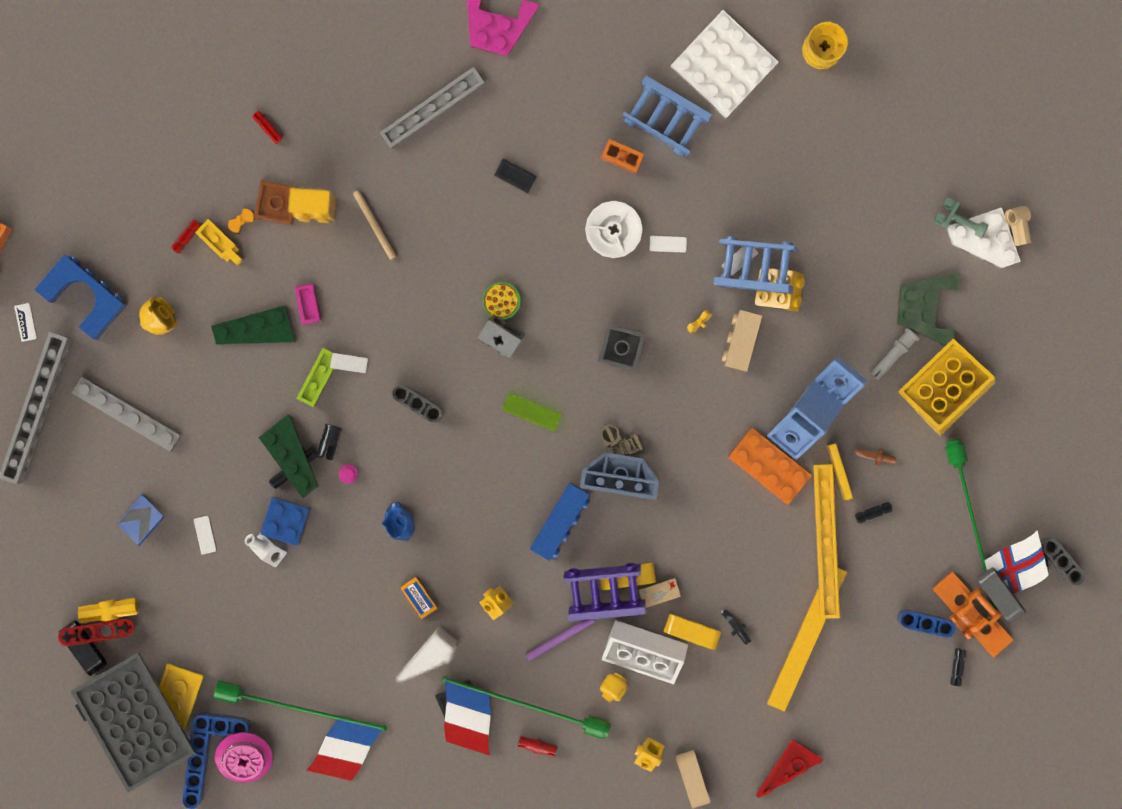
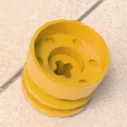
(834, 41)

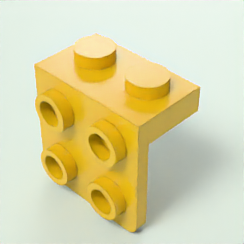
(780, 300)

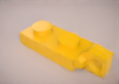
(219, 242)

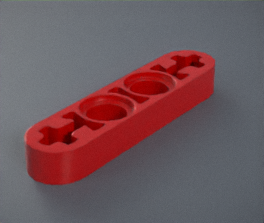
(96, 634)

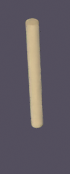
(374, 224)

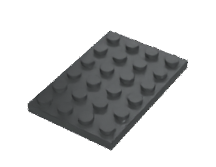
(133, 722)

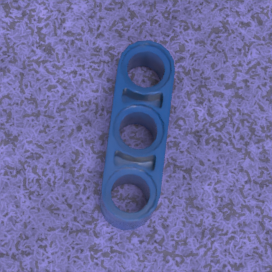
(935, 623)

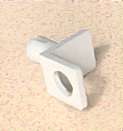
(264, 549)

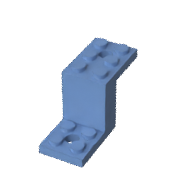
(817, 408)

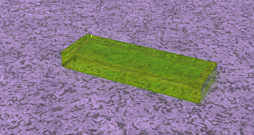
(531, 412)

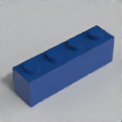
(559, 522)

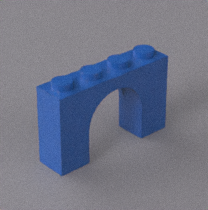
(106, 306)

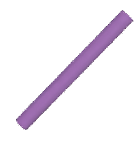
(558, 639)

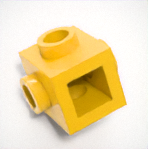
(496, 602)
(649, 754)

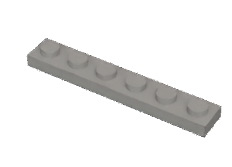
(432, 107)
(126, 414)

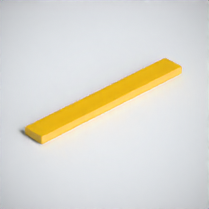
(826, 541)
(799, 653)

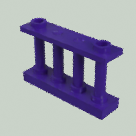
(597, 609)

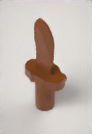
(879, 457)

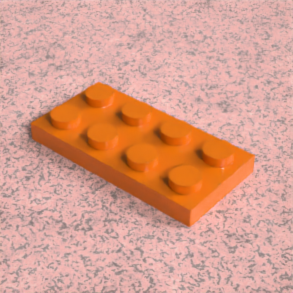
(769, 466)

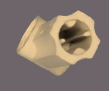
(1018, 220)

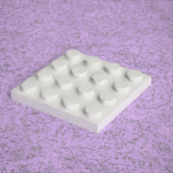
(724, 64)

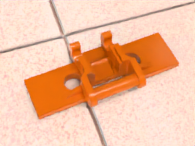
(968, 618)

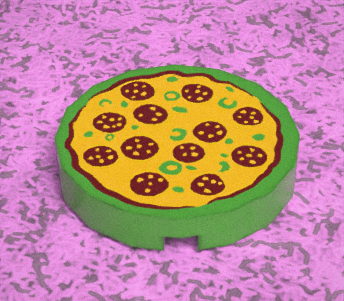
(501, 300)

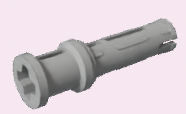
(900, 347)

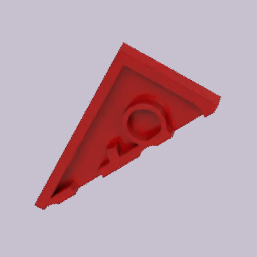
(792, 762)

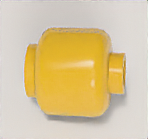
(613, 687)

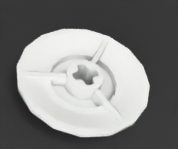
(607, 216)

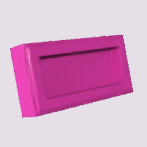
(308, 304)

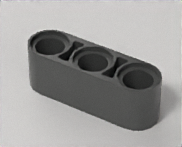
(408, 402)
(1069, 566)
(1001, 595)

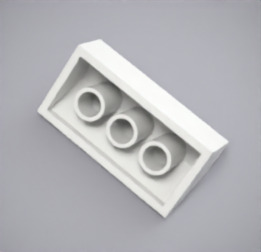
(645, 652)

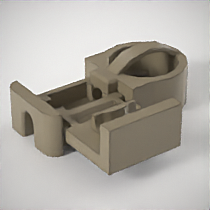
(623, 447)

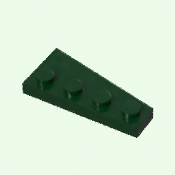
(258, 328)
(286, 449)

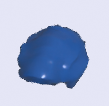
(398, 522)

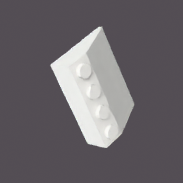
(436, 649)

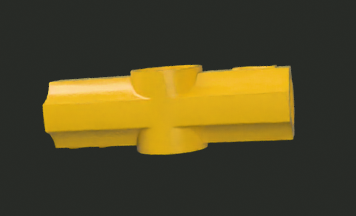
(108, 610)

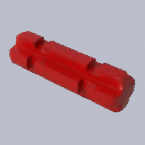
(268, 128)
(185, 236)

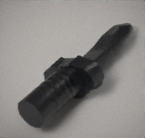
(737, 629)

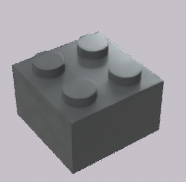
(621, 348)

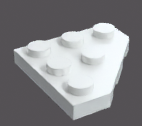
(995, 246)

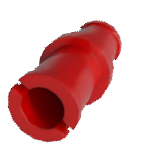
(537, 746)

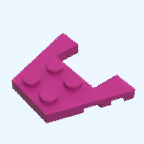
(497, 32)

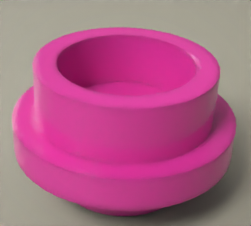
(348, 474)

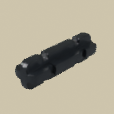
(873, 512)
(958, 667)

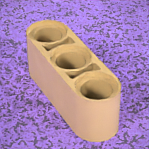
(692, 779)

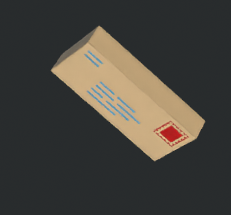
(660, 592)

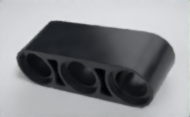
(86, 654)

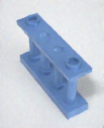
(666, 97)
(762, 284)

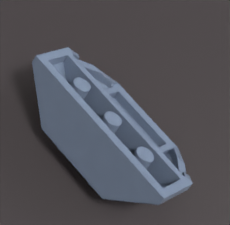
(620, 476)

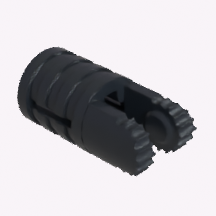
(329, 439)

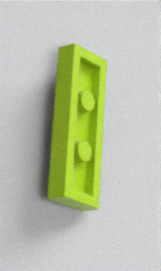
(316, 379)

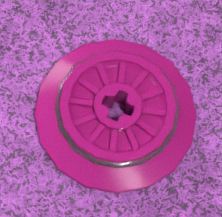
(244, 746)

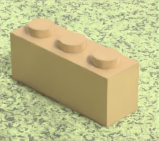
(741, 340)

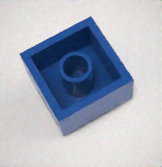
(285, 521)

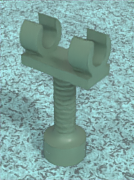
(953, 206)

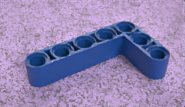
(203, 751)

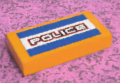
(418, 597)

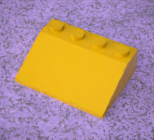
(947, 386)

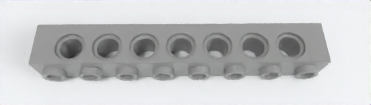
(35, 408)

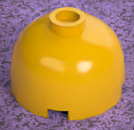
(157, 316)

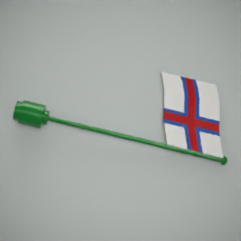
(1018, 564)

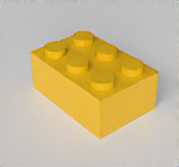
(312, 204)

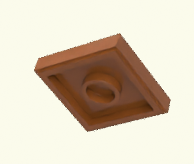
(274, 203)

